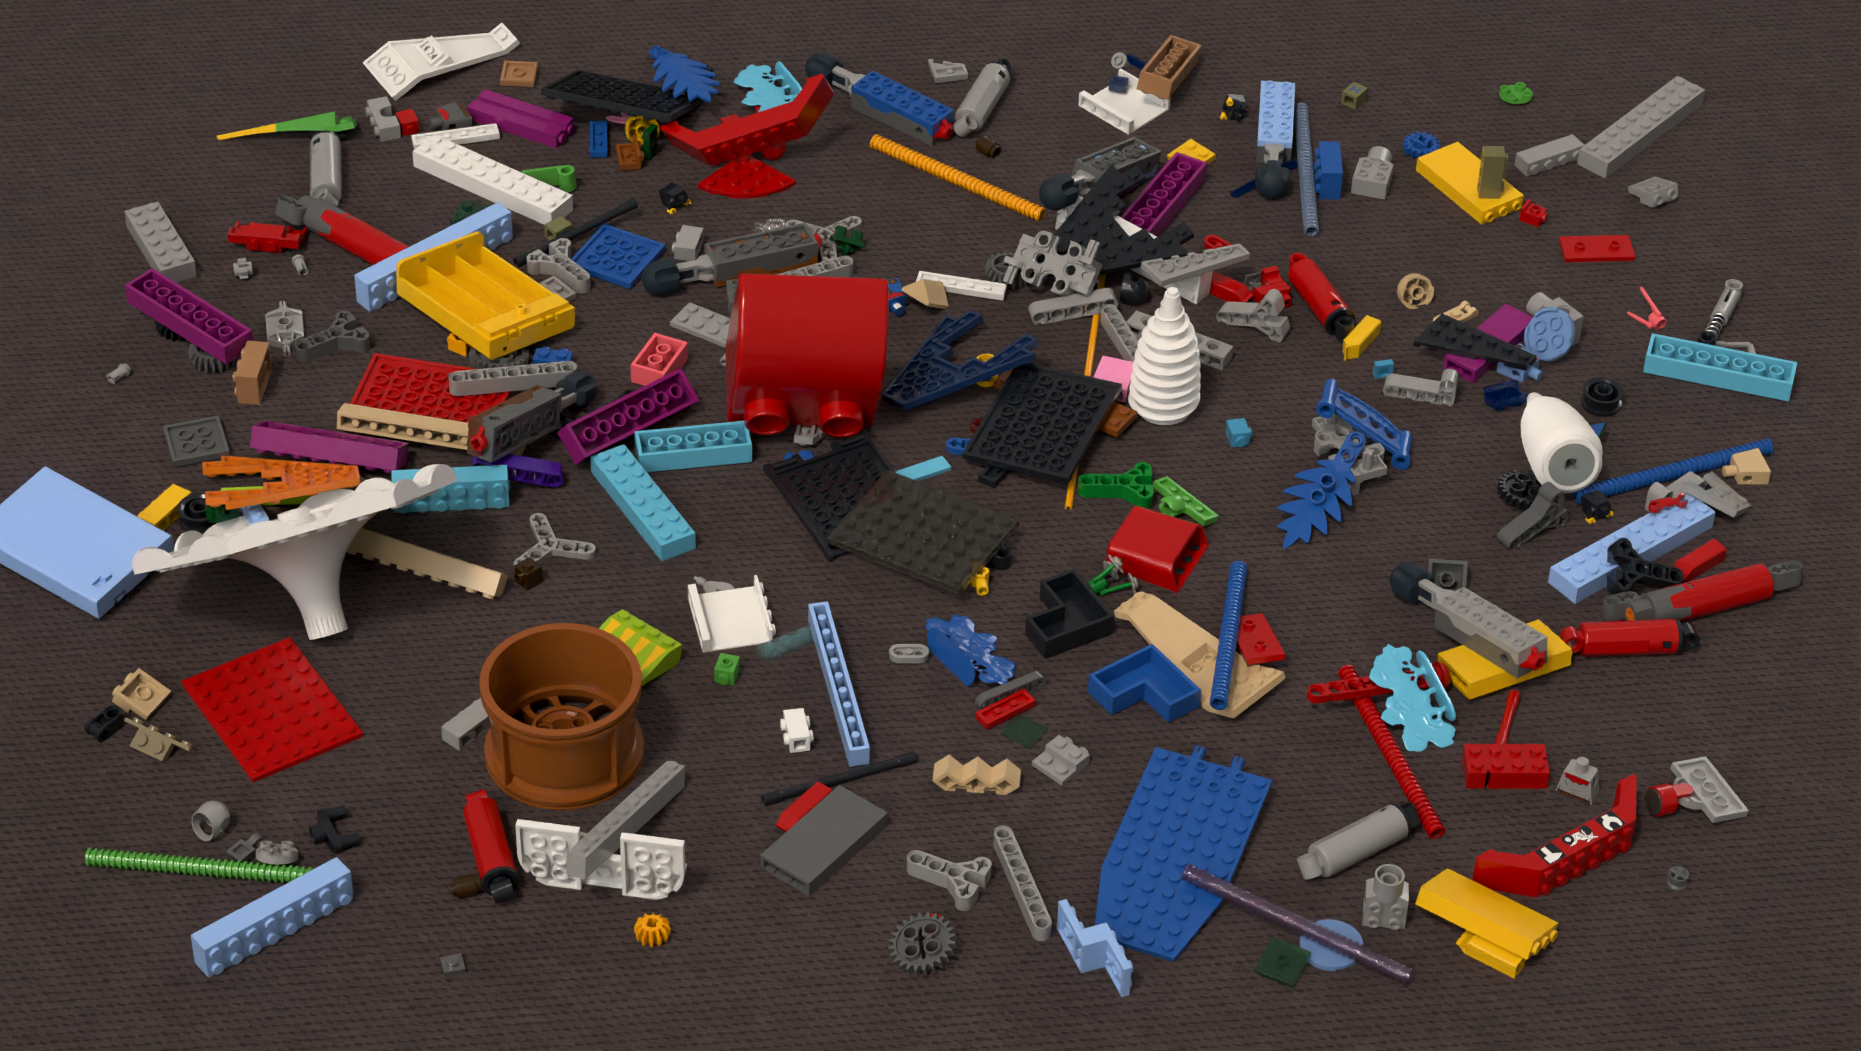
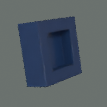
(1118, 84)

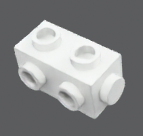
(796, 730)

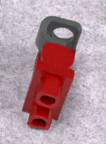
(1267, 280)

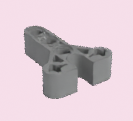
(559, 265)
(1259, 315)
(959, 878)

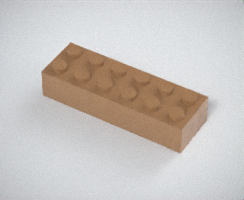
(1168, 67)

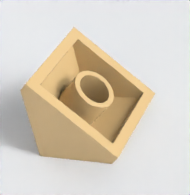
(928, 292)

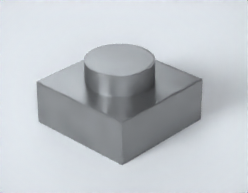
(452, 964)

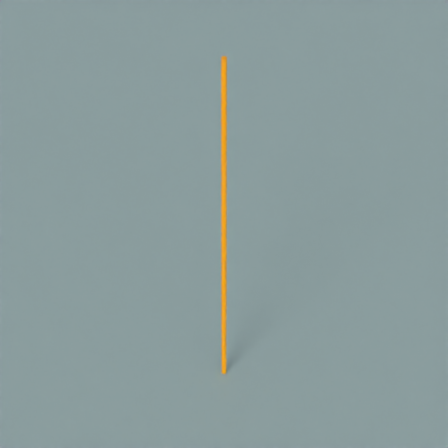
(1088, 372)

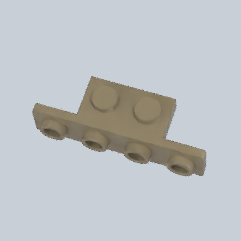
(153, 743)

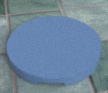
(1550, 334)
(1325, 958)

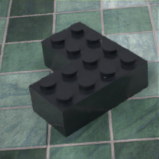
(1072, 615)

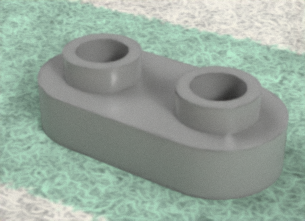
(908, 653)

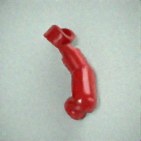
(1657, 505)

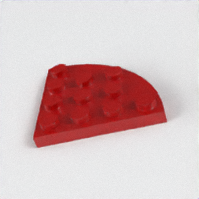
(746, 179)

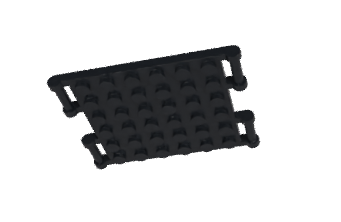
(829, 485)

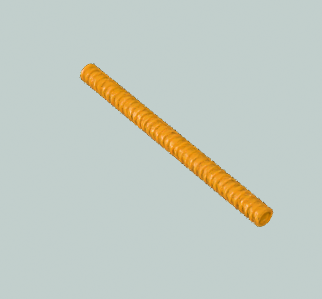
(957, 177)

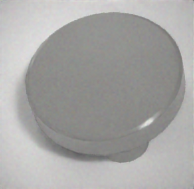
(276, 853)

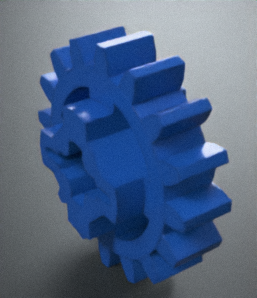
(1420, 144)

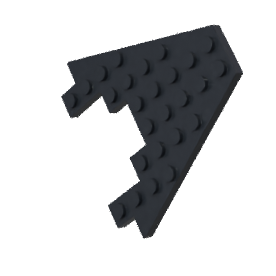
(1095, 221)

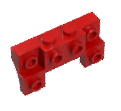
(266, 237)

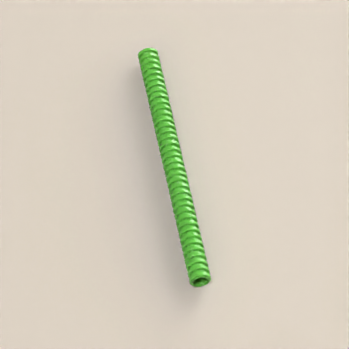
(193, 865)

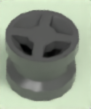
(1676, 873)

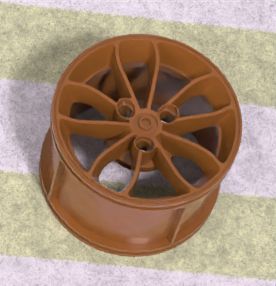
(562, 754)

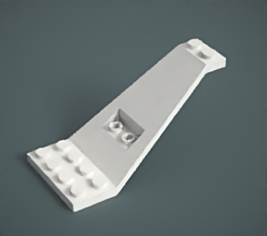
(407, 62)

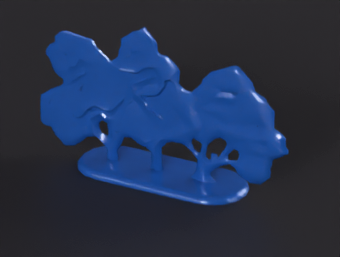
(967, 644)

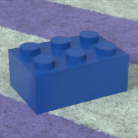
(1328, 169)

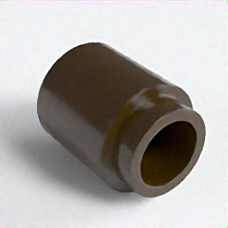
(987, 146)
(466, 885)

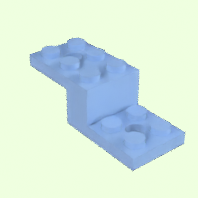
(1094, 947)

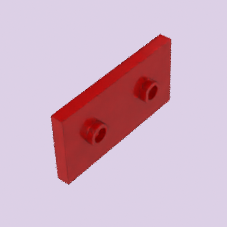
(1596, 248)
(1257, 640)

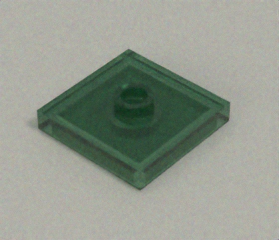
(1282, 962)

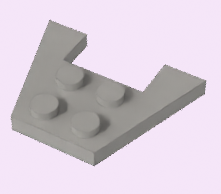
(1719, 496)

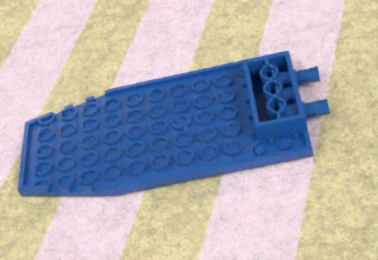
(1177, 817)

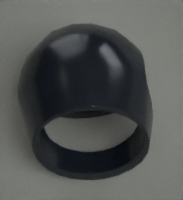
(1133, 292)

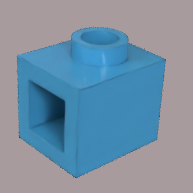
(1238, 432)

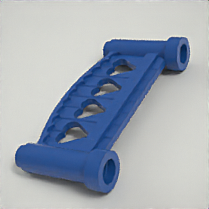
(1331, 404)

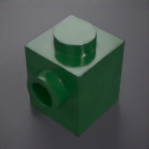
(220, 514)

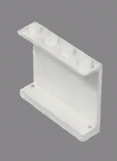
(1124, 110)
(731, 617)

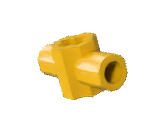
(981, 582)

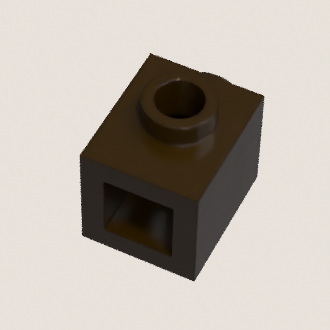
(528, 573)

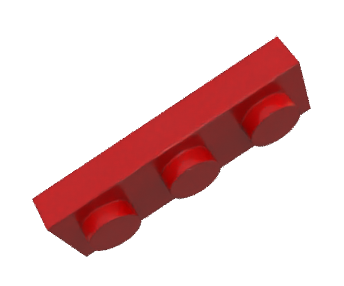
(1005, 709)

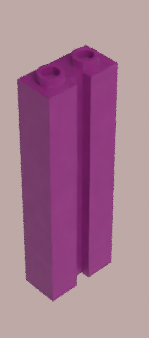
(521, 118)
(1505, 324)

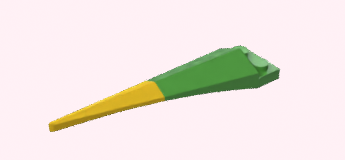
(320, 122)

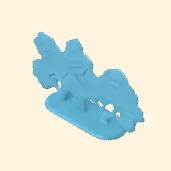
(765, 92)
(1411, 704)

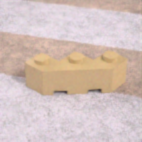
(976, 776)

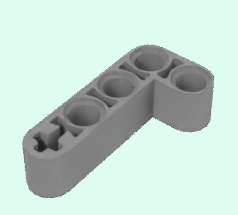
(1423, 389)
(1659, 491)

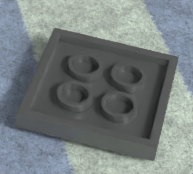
(196, 441)

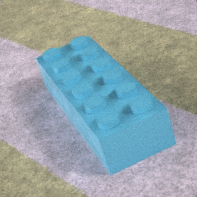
(693, 446)
(475, 489)

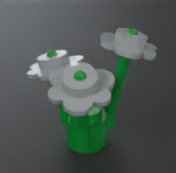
(1098, 583)

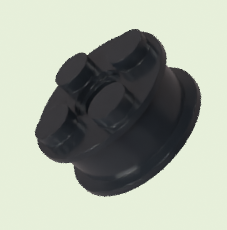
(1602, 396)
(193, 513)

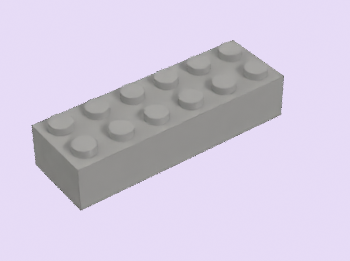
(160, 242)

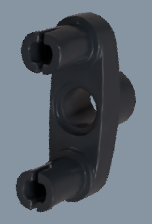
(325, 831)

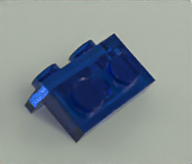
(1504, 394)

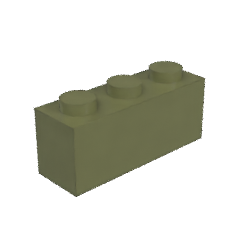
(1492, 172)

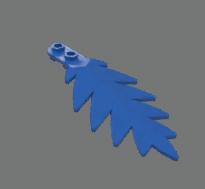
(683, 73)
(1320, 493)

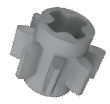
(242, 268)

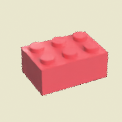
(658, 358)

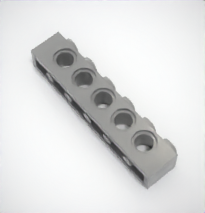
(1211, 351)

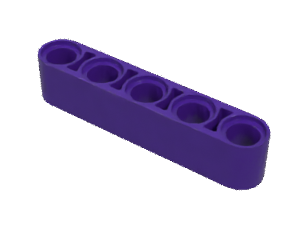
(528, 469)

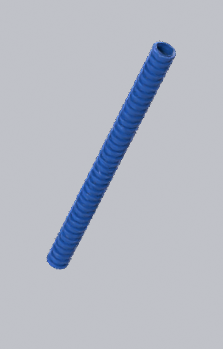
(1671, 471)
(1228, 636)

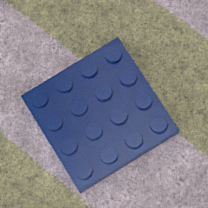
(617, 255)

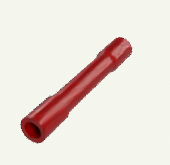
(1511, 705)

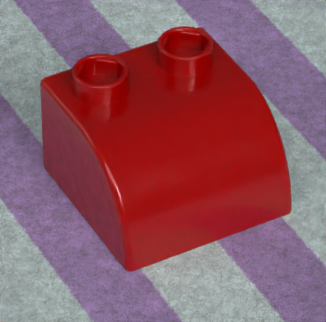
(806, 352)

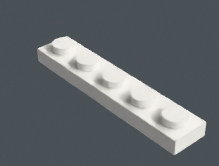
(461, 135)
(967, 286)

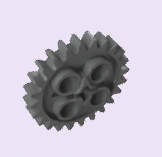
(515, 358)
(909, 942)

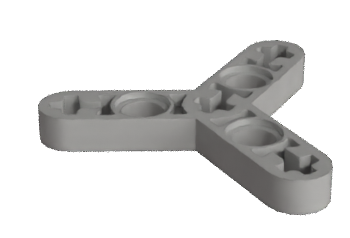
(850, 223)
(557, 545)

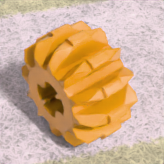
(652, 929)

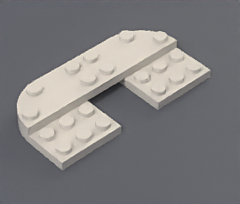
(645, 869)

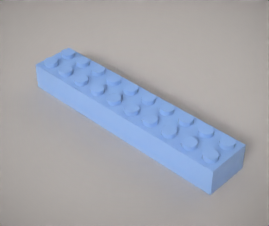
(379, 284)
(1650, 537)

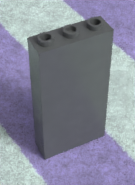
(824, 840)

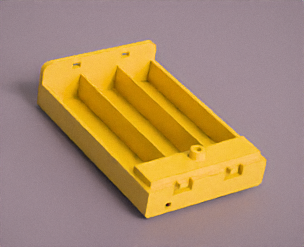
(481, 297)

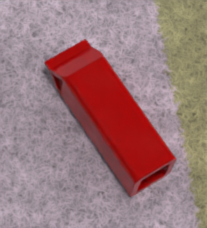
(1229, 289)
(1701, 559)
(802, 806)

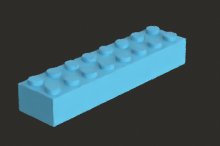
(1720, 367)
(643, 502)

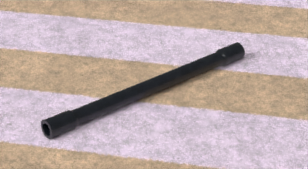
(621, 209)
(899, 761)

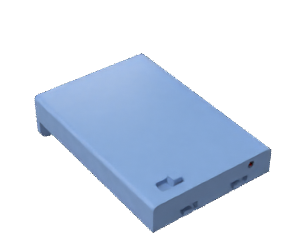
(74, 541)

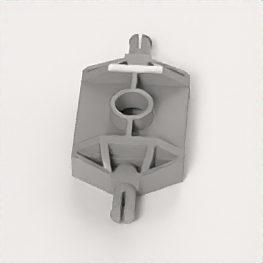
(281, 334)

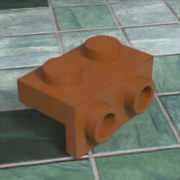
(630, 155)

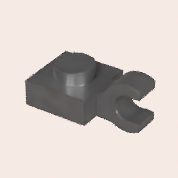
(244, 850)

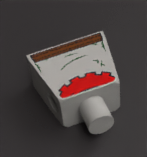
(1580, 780)

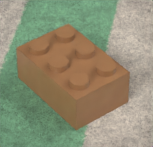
(252, 372)

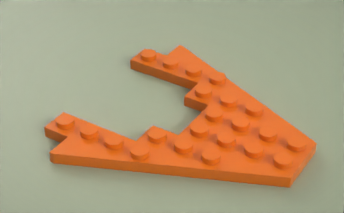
(297, 480)

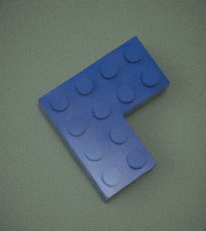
(1146, 677)

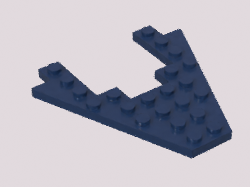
(932, 376)

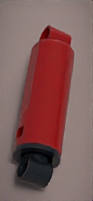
(1320, 296)
(1630, 637)
(490, 846)

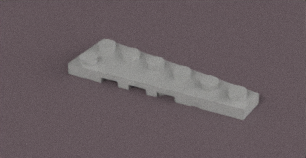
(1194, 264)

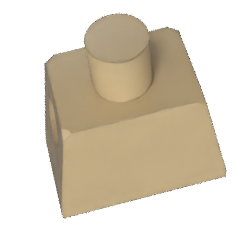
(1748, 468)

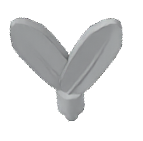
(712, 586)

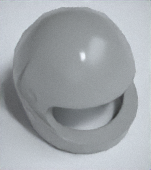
(215, 815)

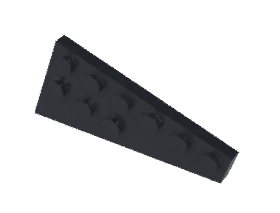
(1471, 343)

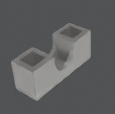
(381, 119)

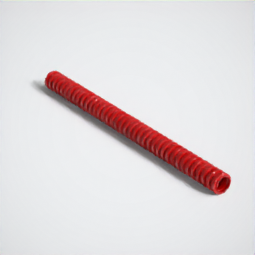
(1395, 758)

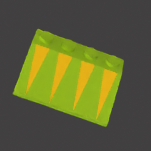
(651, 647)

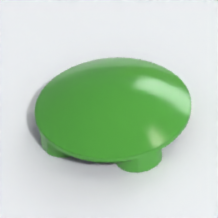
(1516, 93)

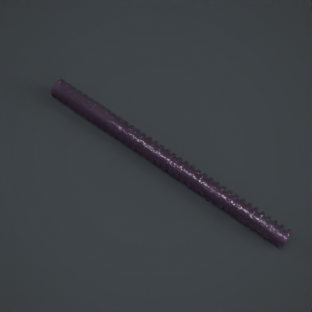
(1297, 923)

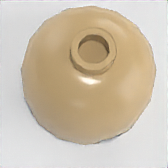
(1415, 287)

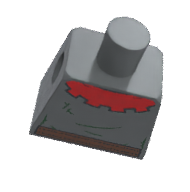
(451, 117)

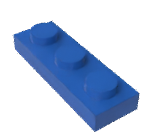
(598, 139)

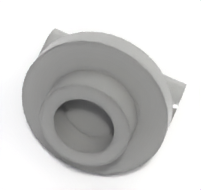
(1119, 61)

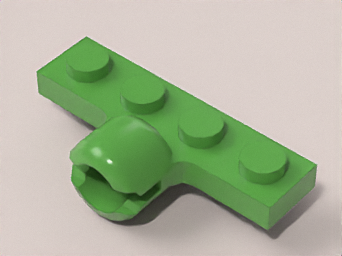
(1179, 501)

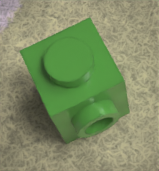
(726, 669)

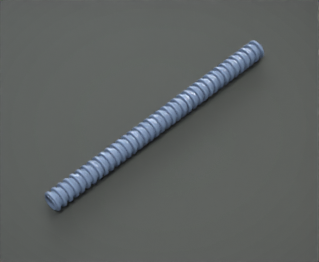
(1306, 170)

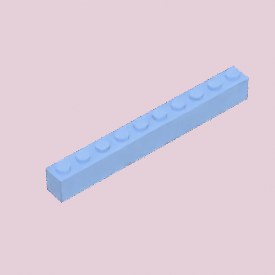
(838, 684)

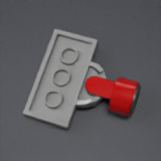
(1696, 788)

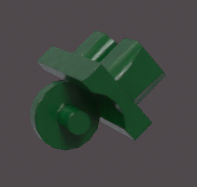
(854, 241)

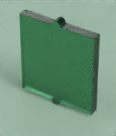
(1024, 731)

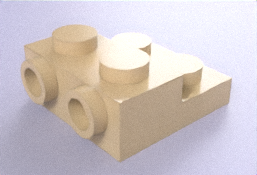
(140, 694)

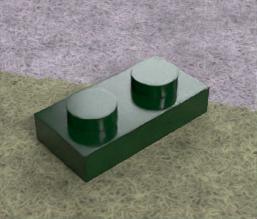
(650, 141)

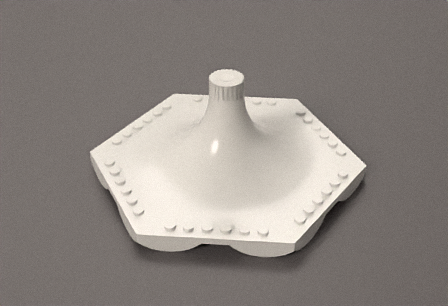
(303, 544)

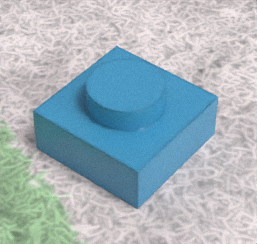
(1383, 368)

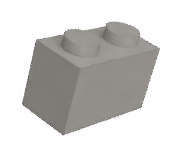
(688, 243)

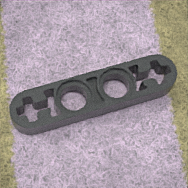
(1029, 682)

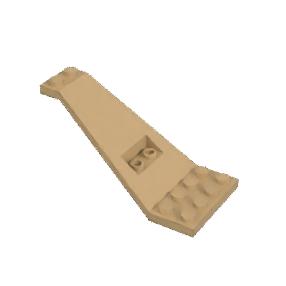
(1195, 653)

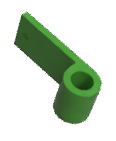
(557, 175)

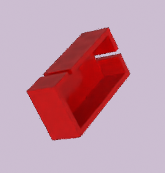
(1508, 764)

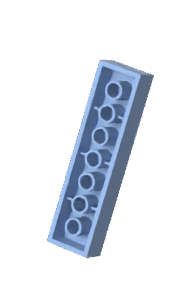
(272, 917)

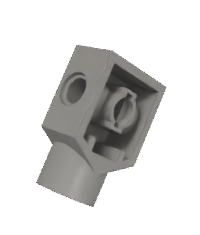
(1373, 173)
(1542, 301)
(1386, 898)

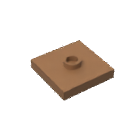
(519, 73)

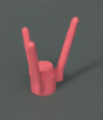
(1655, 318)

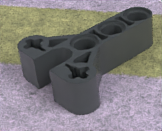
(340, 336)
(1543, 513)

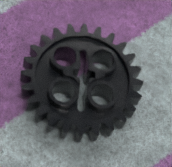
(1514, 487)

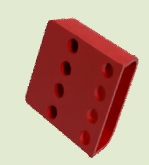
(1154, 546)

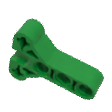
(1131, 486)

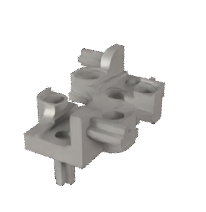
(1026, 260)
(1372, 455)

